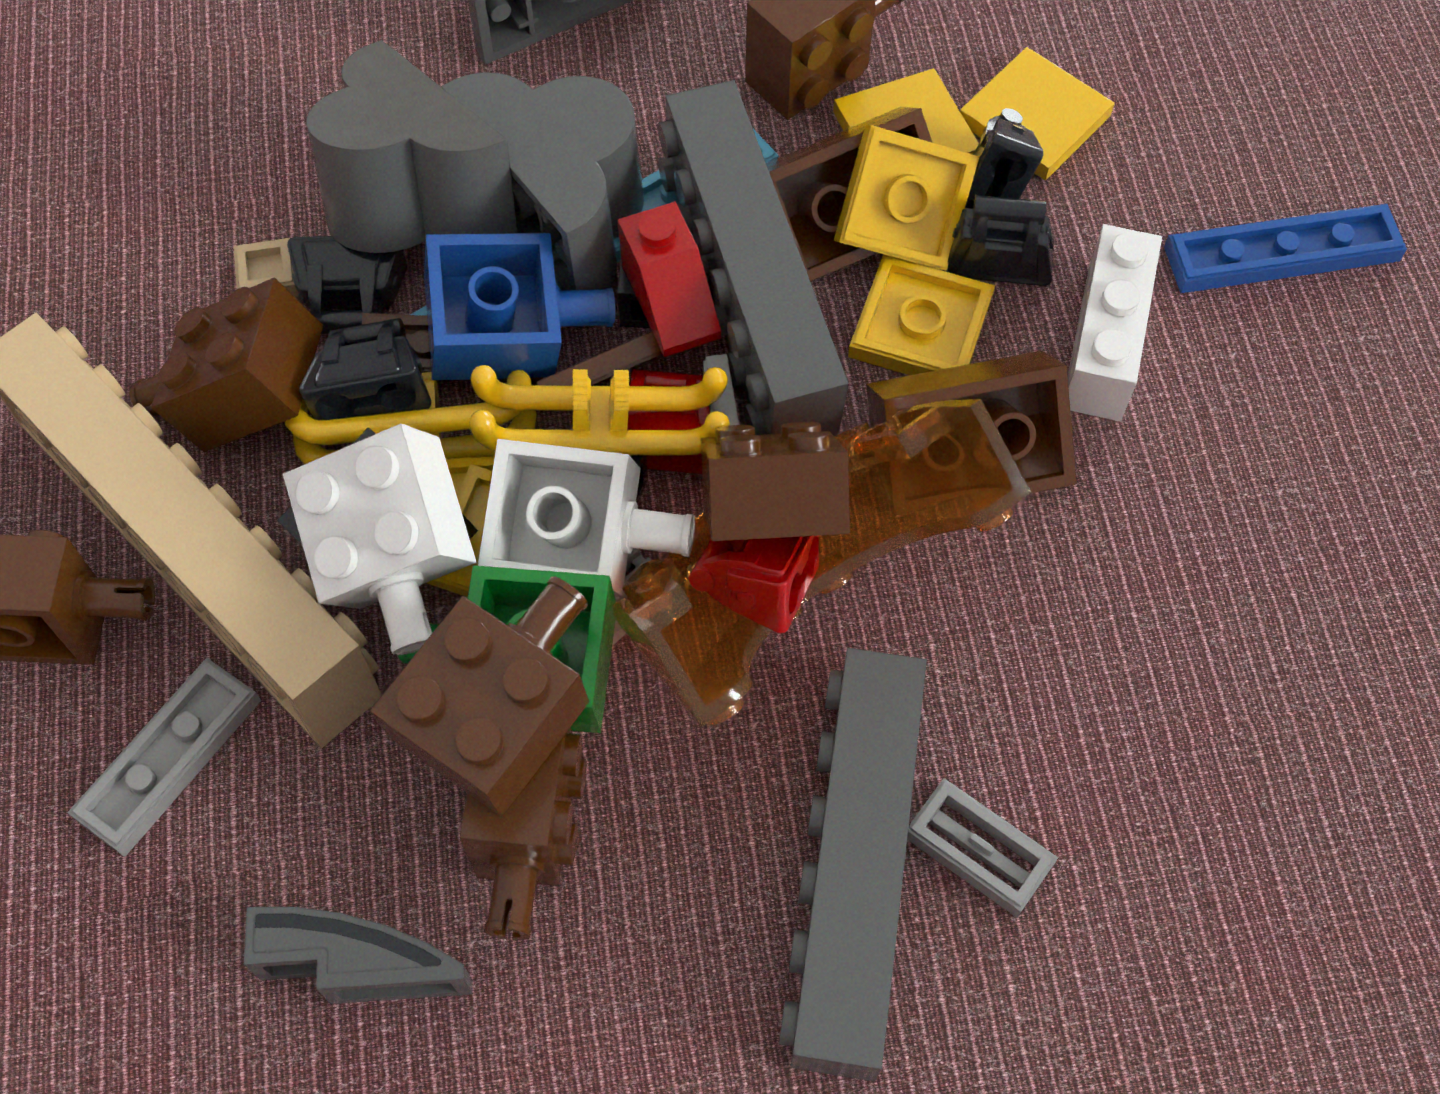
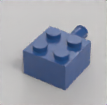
(500, 305)

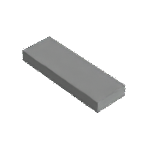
(164, 757)

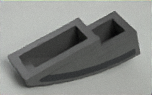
(348, 956)

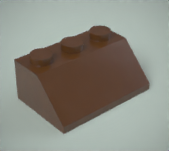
(815, 185)
(1023, 397)

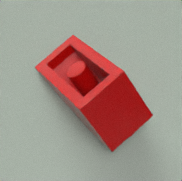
(668, 278)

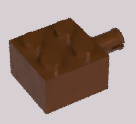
(807, 48)
(234, 366)
(774, 483)
(56, 603)
(488, 696)
(528, 840)

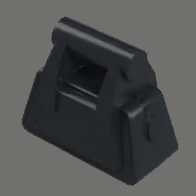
(1006, 158)
(1003, 242)
(342, 277)
(365, 373)

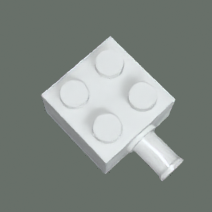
(572, 512)
(381, 526)

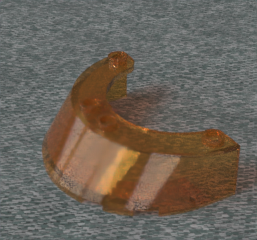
(907, 482)

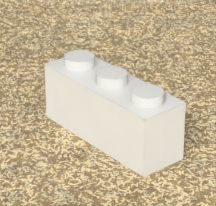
(1113, 322)

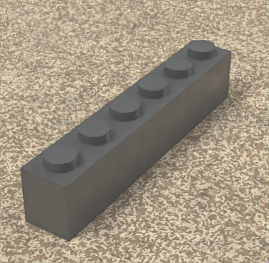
(859, 867)

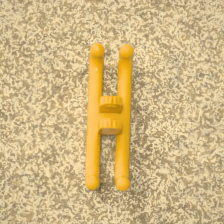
(600, 412)
(311, 433)

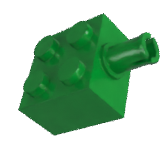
(583, 646)

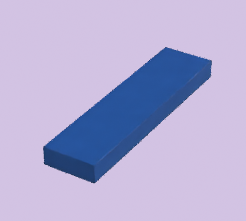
(1284, 248)

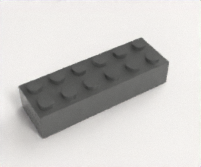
(750, 262)

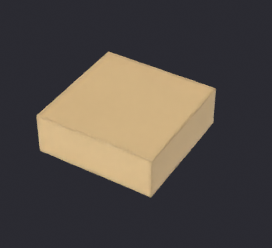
(264, 261)

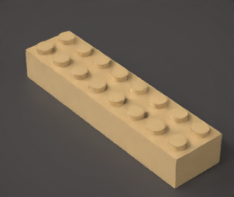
(187, 530)

